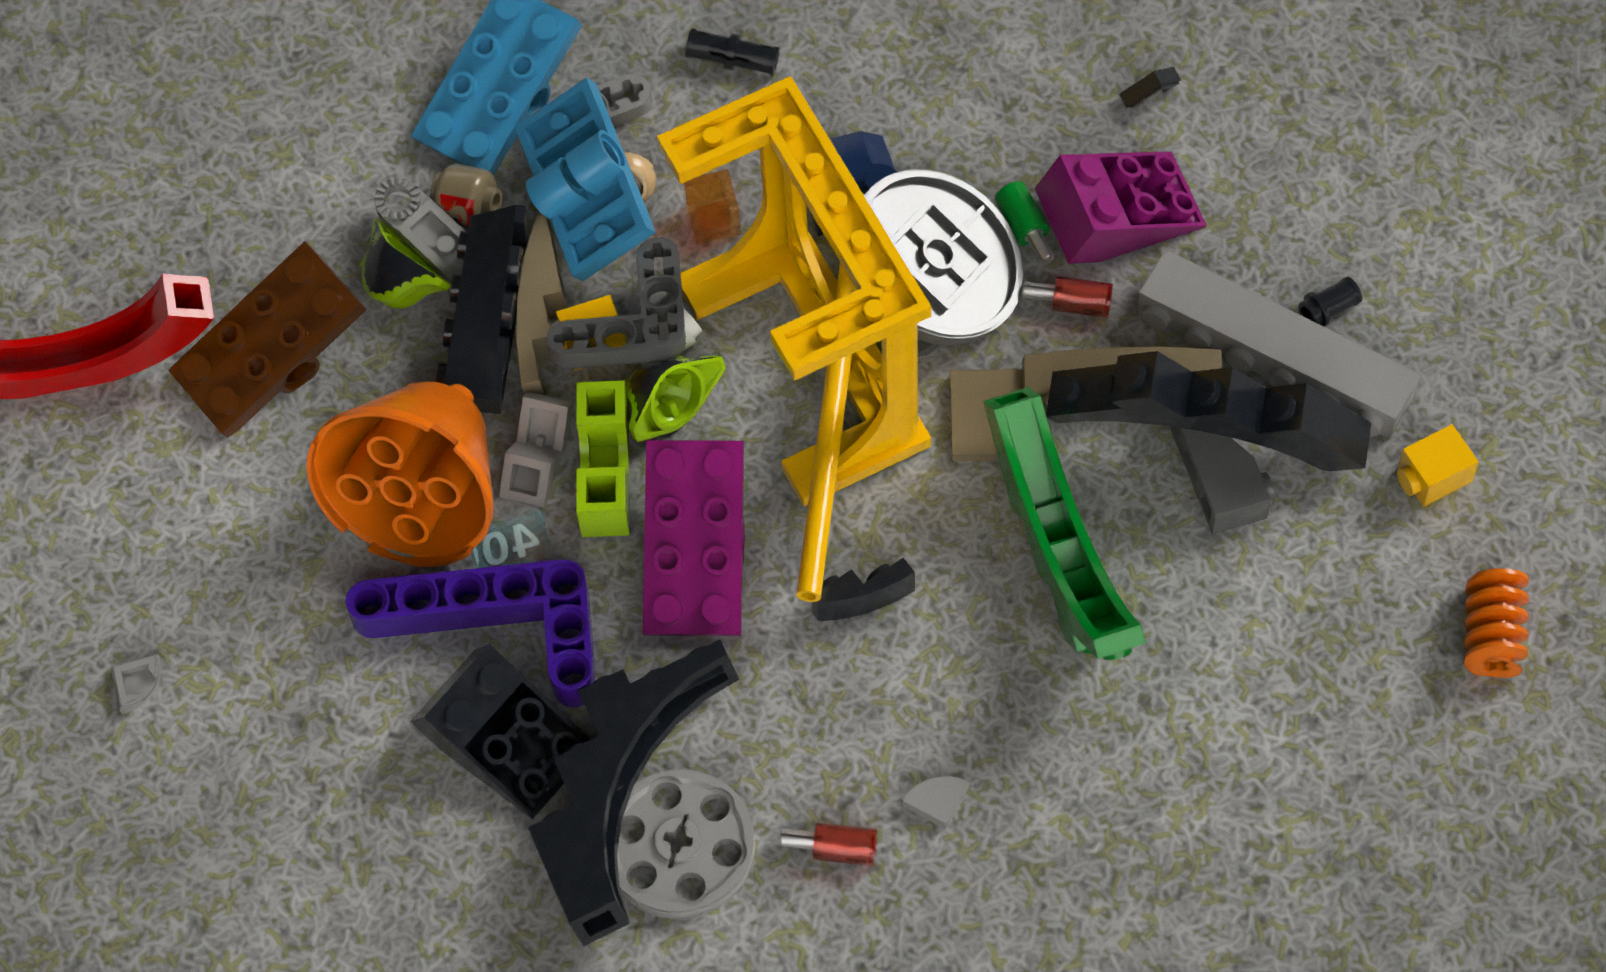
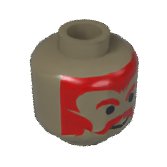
(465, 192)

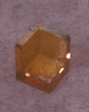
(712, 207)

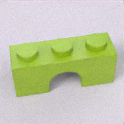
(604, 459)

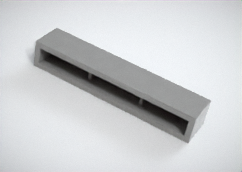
(1275, 341)

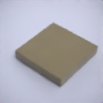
(969, 422)

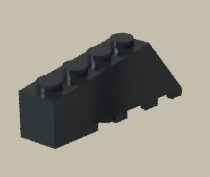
(486, 305)

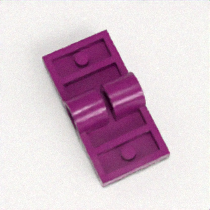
(693, 538)

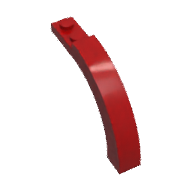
(112, 348)

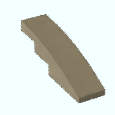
(537, 301)
(1038, 368)

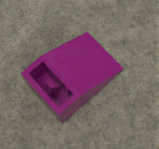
(1116, 203)

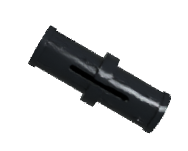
(732, 51)

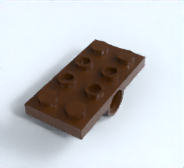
(268, 340)

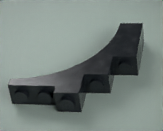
(1215, 401)
(600, 774)

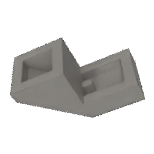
(538, 450)

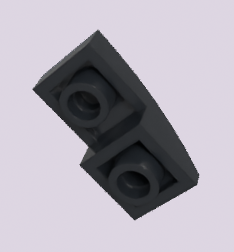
(849, 597)

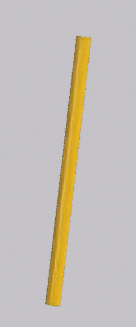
(824, 468)

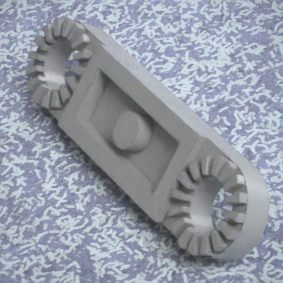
(422, 226)

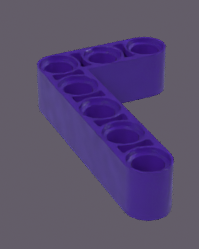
(490, 609)

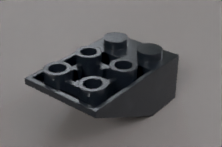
(500, 729)

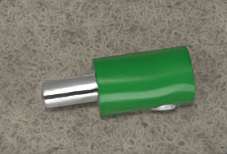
(1025, 219)

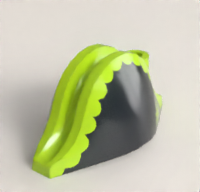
(395, 271)
(670, 393)

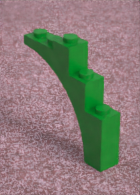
(1064, 556)

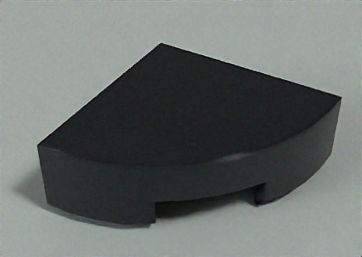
(1149, 85)

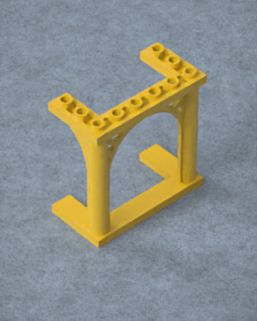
(799, 171)

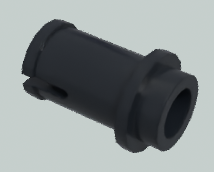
(1330, 301)

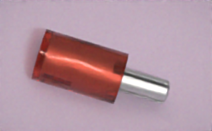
(1073, 295)
(835, 843)

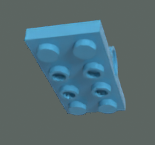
(496, 82)
(583, 180)

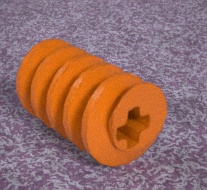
(1495, 622)

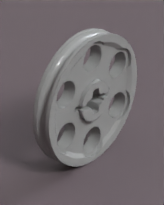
(693, 861)

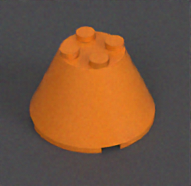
(407, 473)

